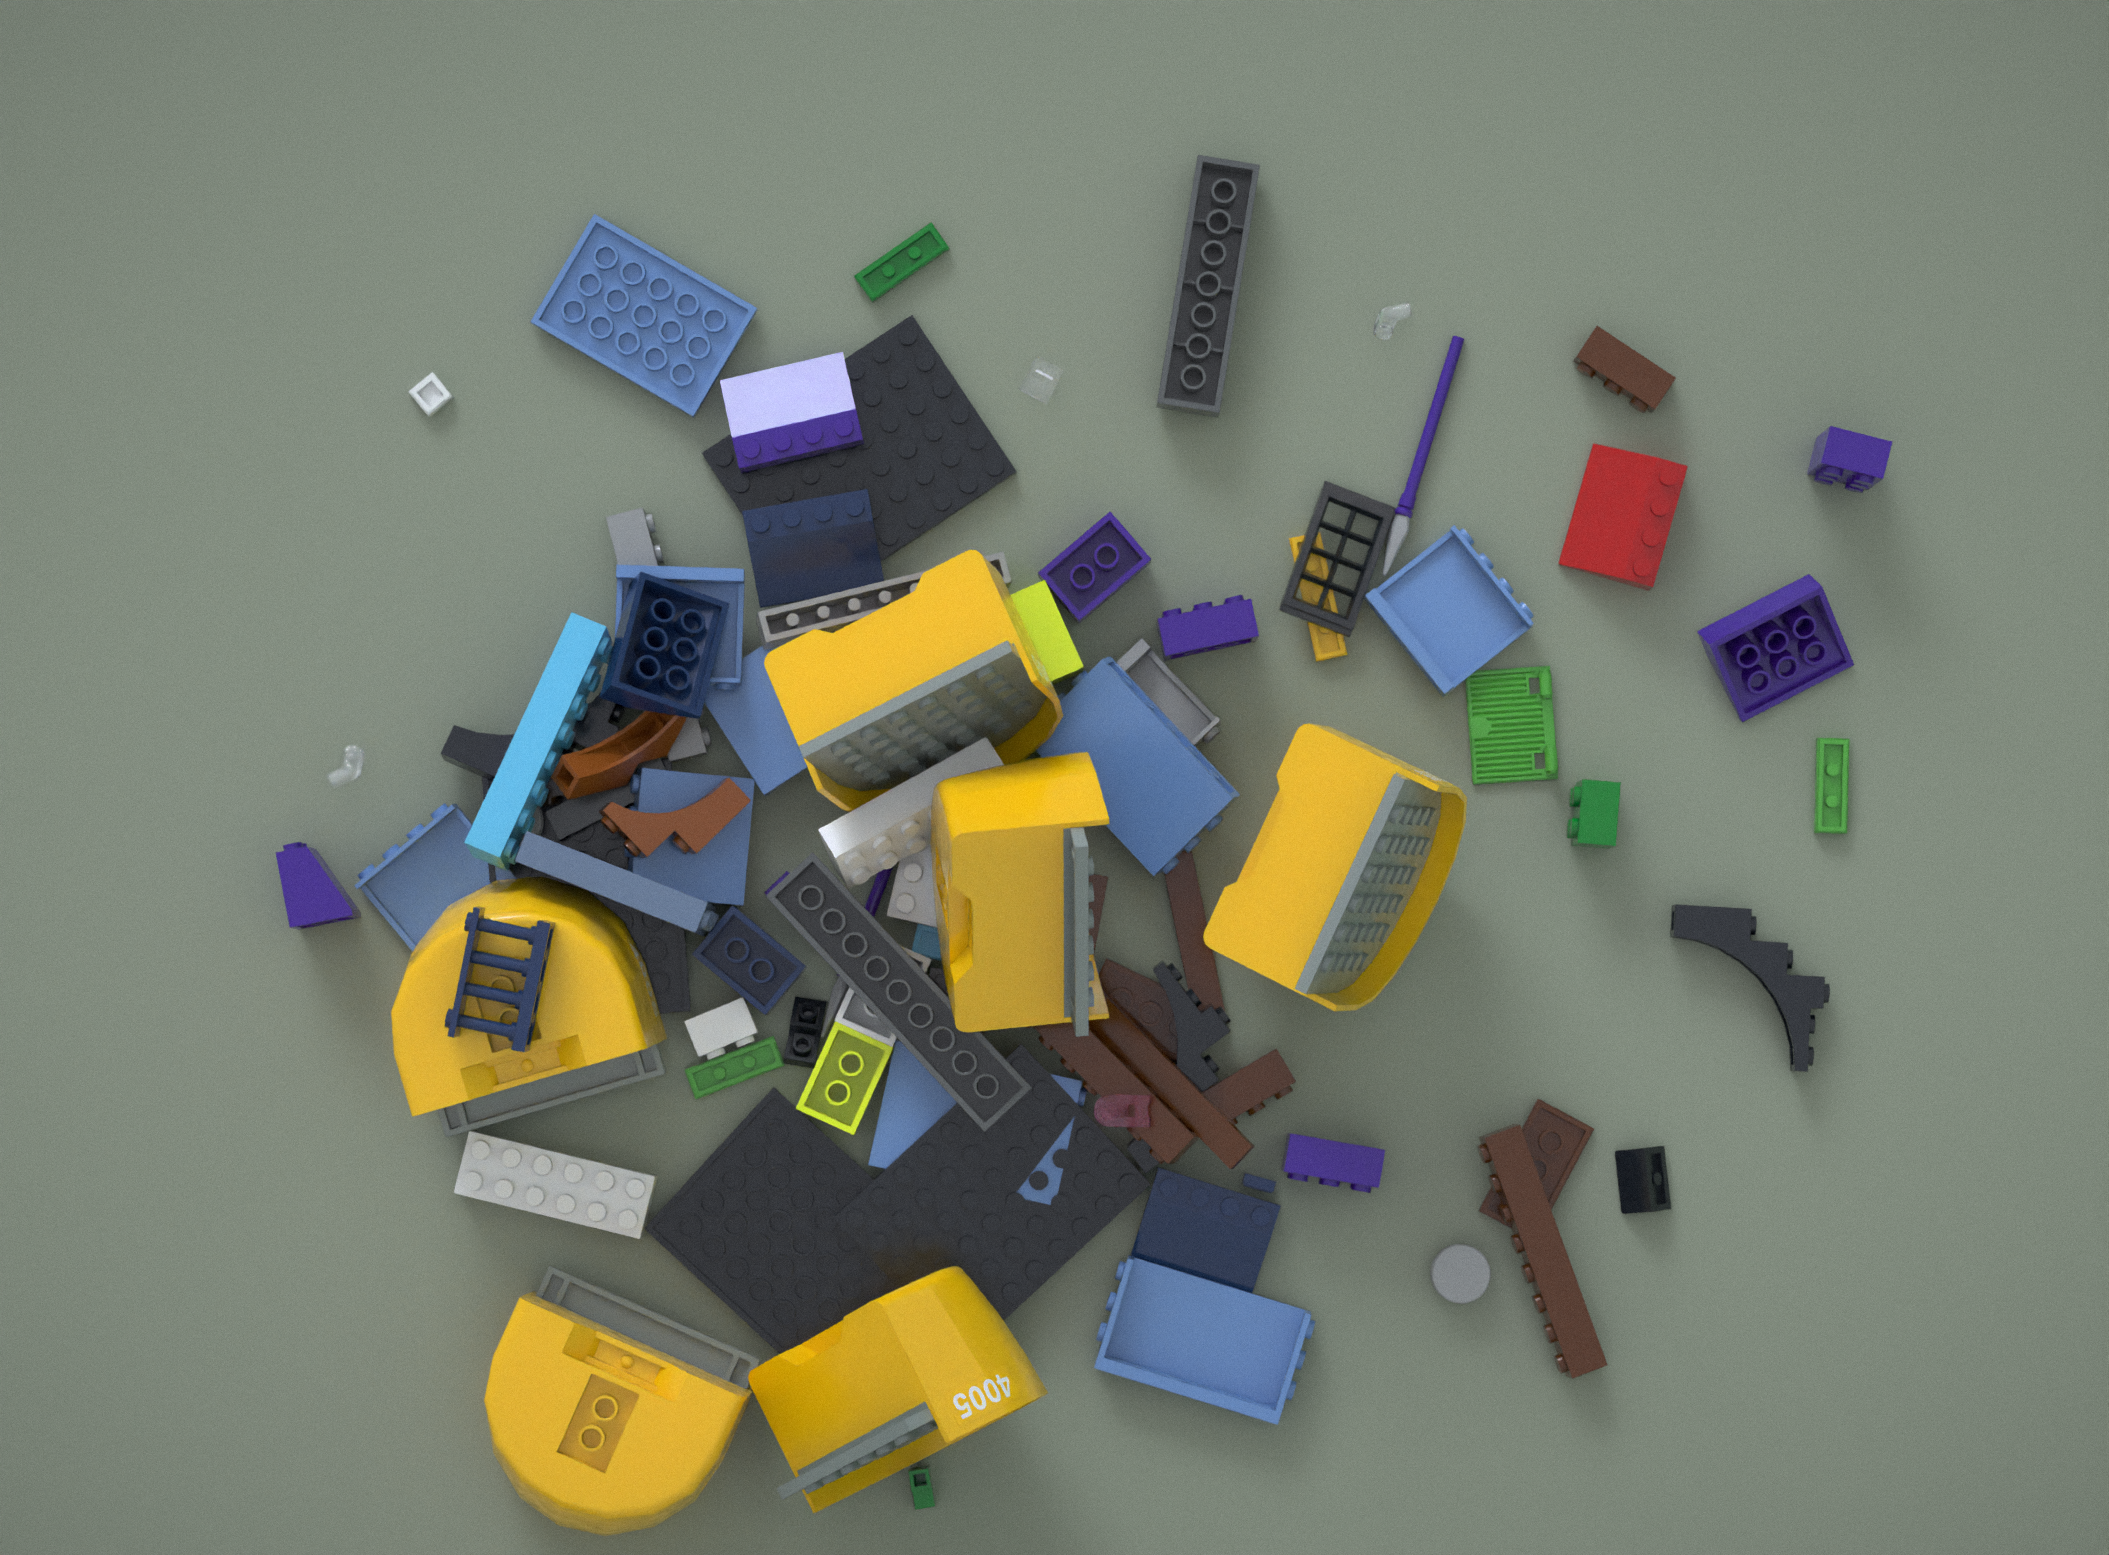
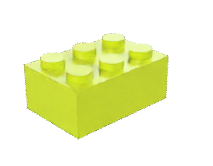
(1048, 632)
(844, 1078)

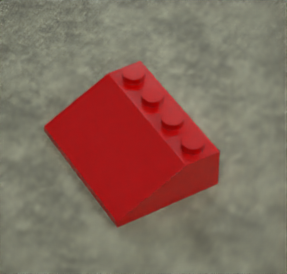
(1623, 516)

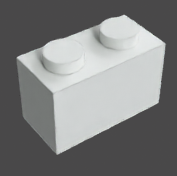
(721, 1028)

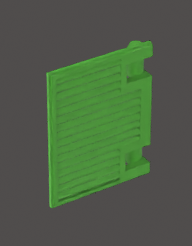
(1510, 725)

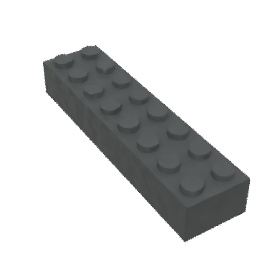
(1208, 286)

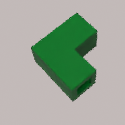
(921, 1487)

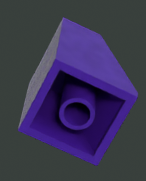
(311, 889)

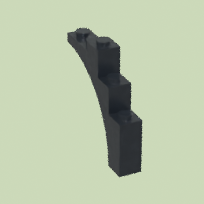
(484, 752)
(1768, 961)
(1195, 1034)

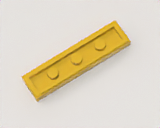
(1325, 642)

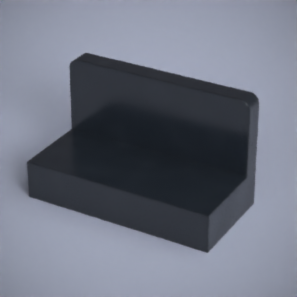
(1642, 1180)

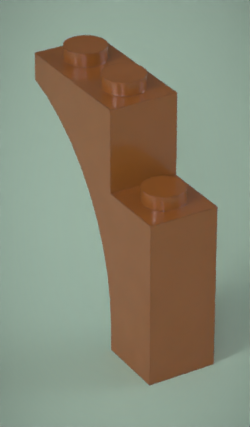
(615, 758)
(690, 825)

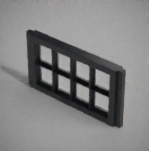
(1316, 613)

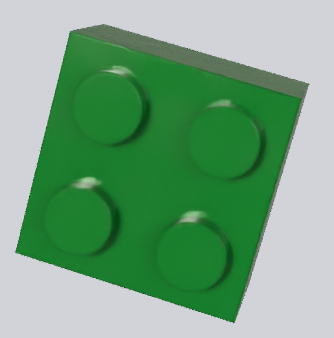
(1594, 814)

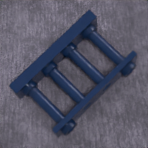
(525, 1000)

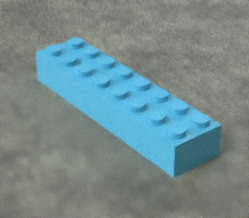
(540, 742)

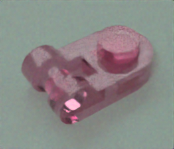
(1113, 1110)

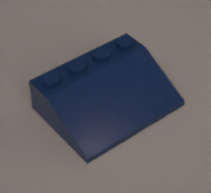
(812, 547)
(664, 648)
(1205, 1230)

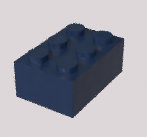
(749, 960)

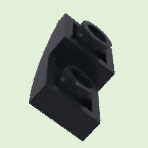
(804, 1032)

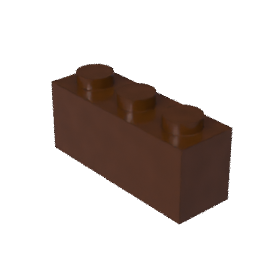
(1623, 370)
(1251, 1086)

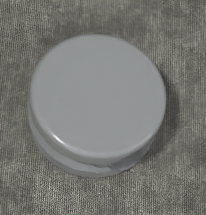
(1460, 1273)

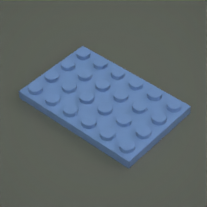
(644, 315)

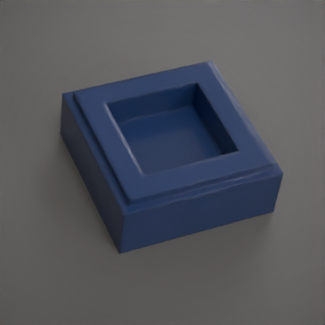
(1258, 1183)

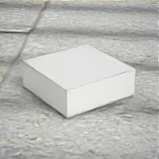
(430, 394)

